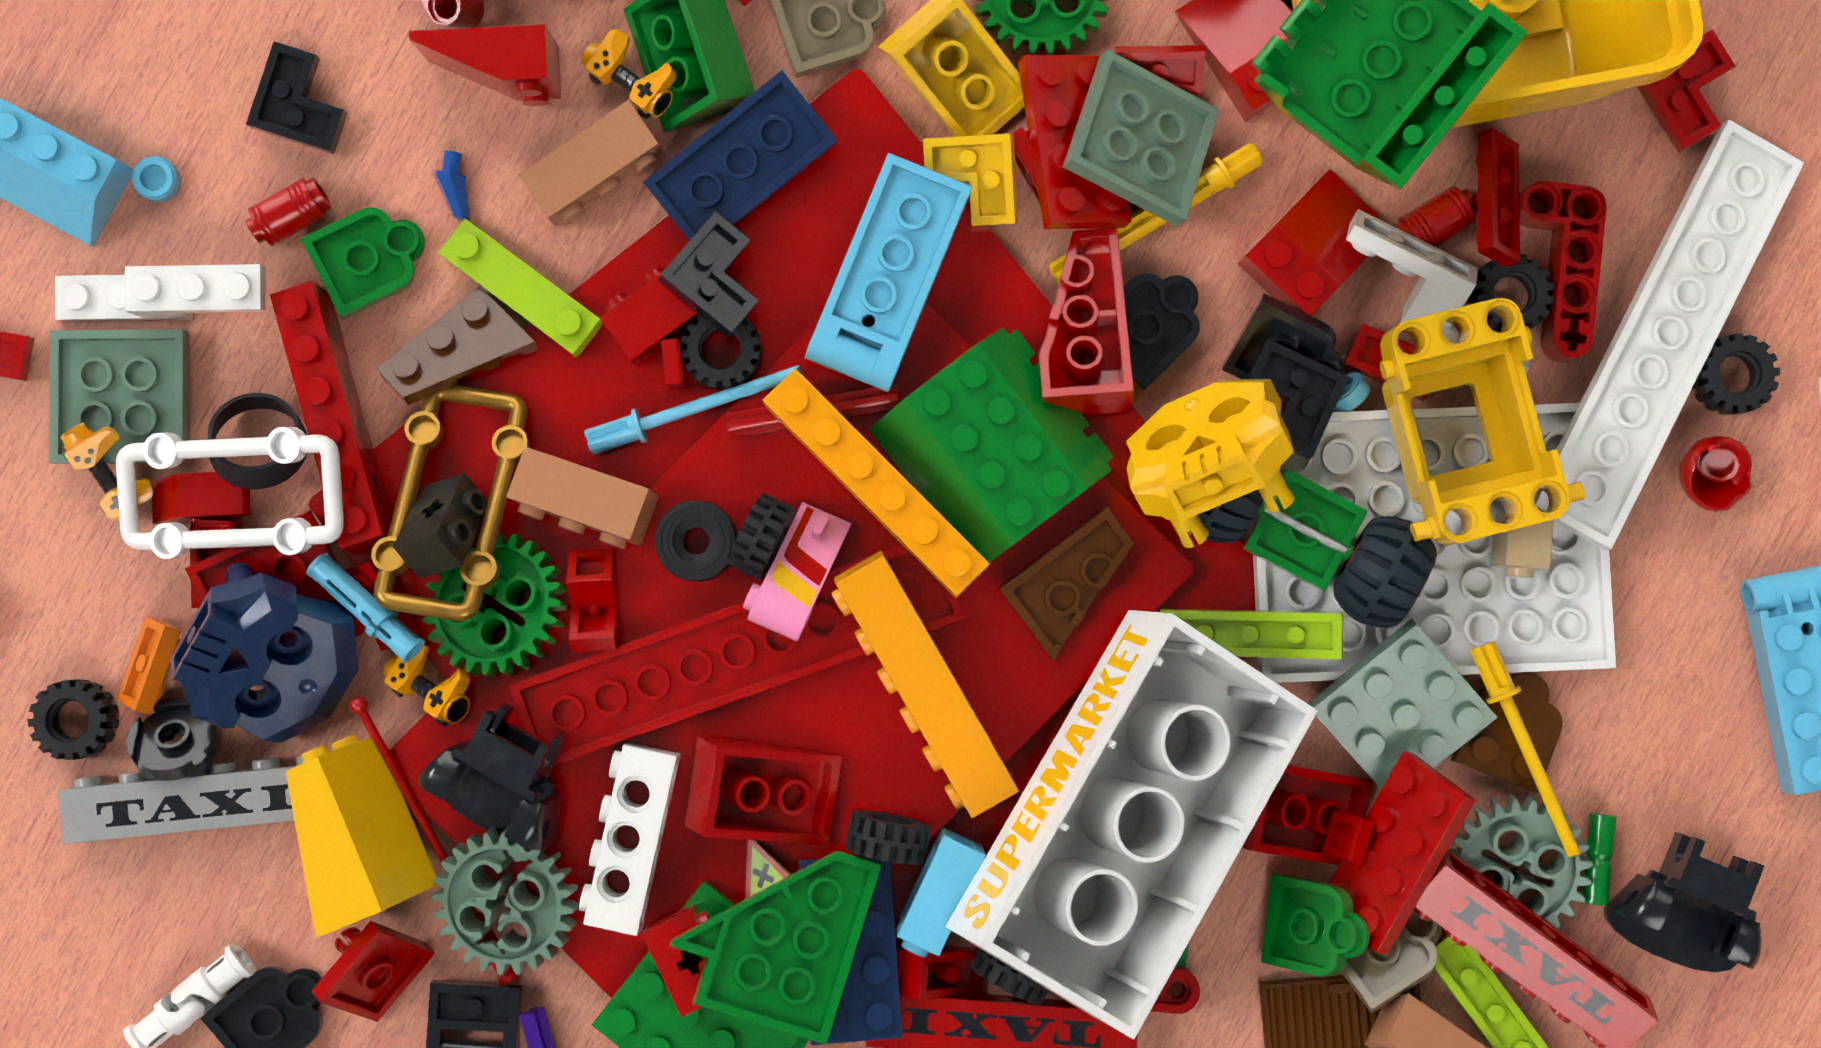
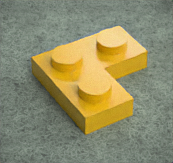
(988, 167)

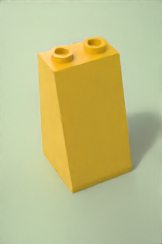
(354, 835)

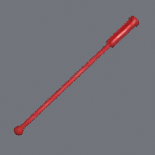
(359, 706)

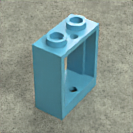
(938, 891)

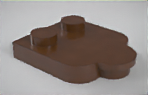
(1495, 747)

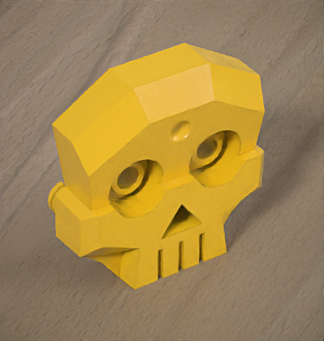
(1209, 453)

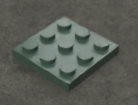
(1141, 138)
(118, 381)
(1401, 701)

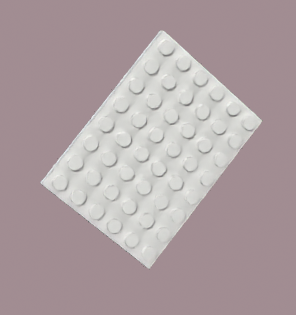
(1538, 622)

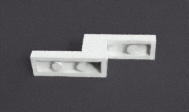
(1443, 279)
(160, 293)

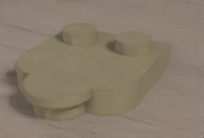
(826, 31)
(1385, 977)

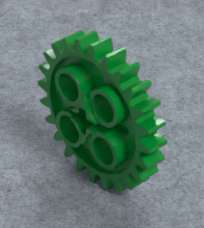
(1043, 28)
(473, 640)

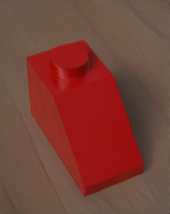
(938, 975)

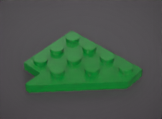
(786, 947)

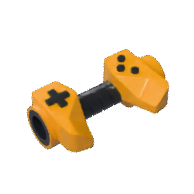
(605, 64)
(85, 450)
(443, 701)

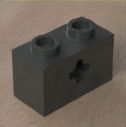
(441, 526)

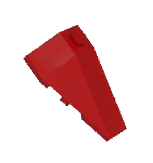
(1087, 341)

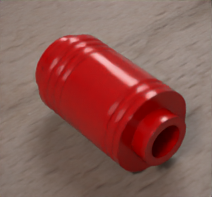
(288, 211)
(1440, 216)

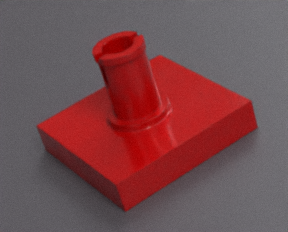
(371, 970)

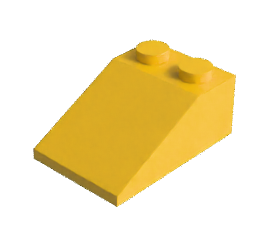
(956, 68)

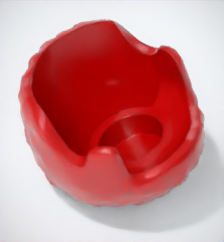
(1716, 472)

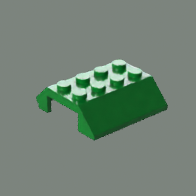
(1384, 74)
(990, 446)

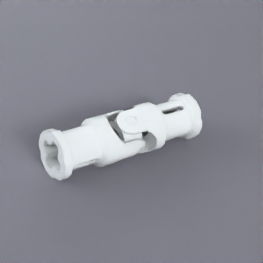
(191, 999)

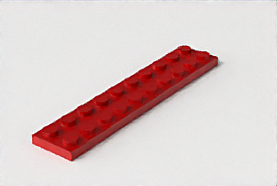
(704, 666)

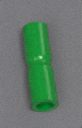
(1601, 843)

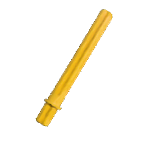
(1211, 180)

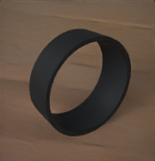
(252, 476)

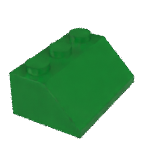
(700, 47)

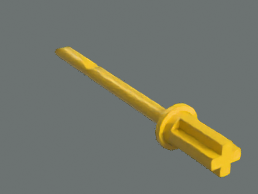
(1501, 689)

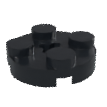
(172, 761)

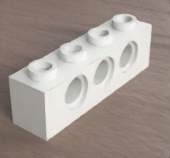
(627, 910)

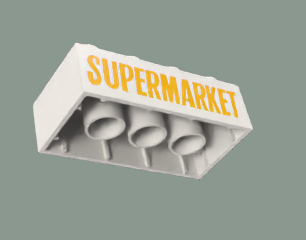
(1133, 819)

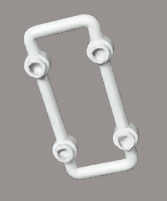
(282, 445)

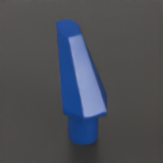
(453, 185)

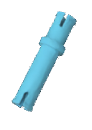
(358, 601)

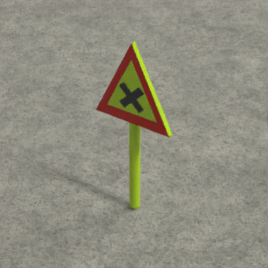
(761, 869)

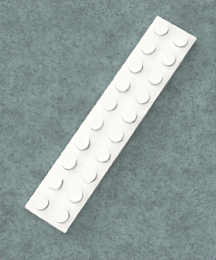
(1670, 329)

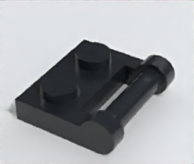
(473, 1008)

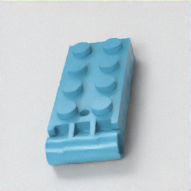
(888, 272)
(1789, 670)

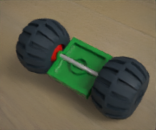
(1313, 536)

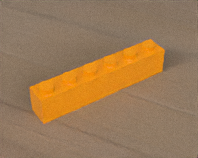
(875, 483)
(925, 684)

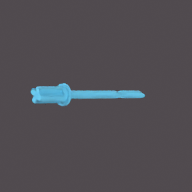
(634, 427)

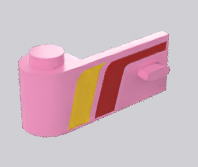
(797, 572)

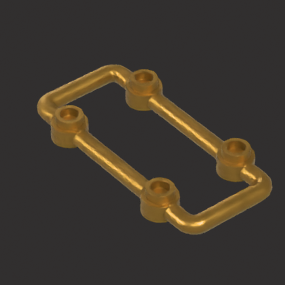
(479, 567)

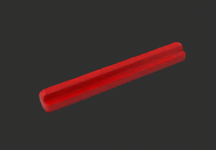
(847, 403)

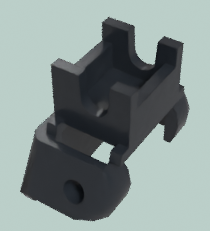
(501, 780)
(1691, 910)

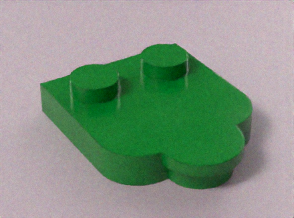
(364, 258)
(1311, 927)

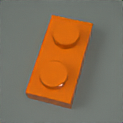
(148, 665)

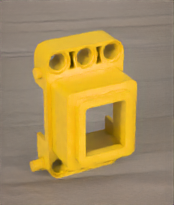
(1507, 416)

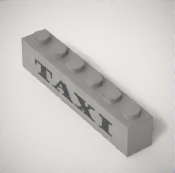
(188, 804)

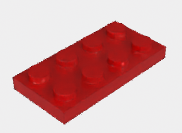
(1053, 100)
(1411, 833)

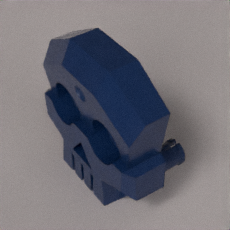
(240, 645)

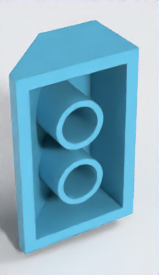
(57, 175)

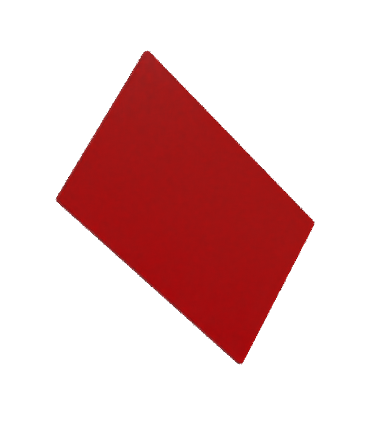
(831, 711)

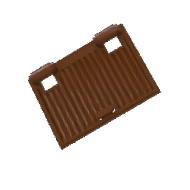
(1310, 1016)

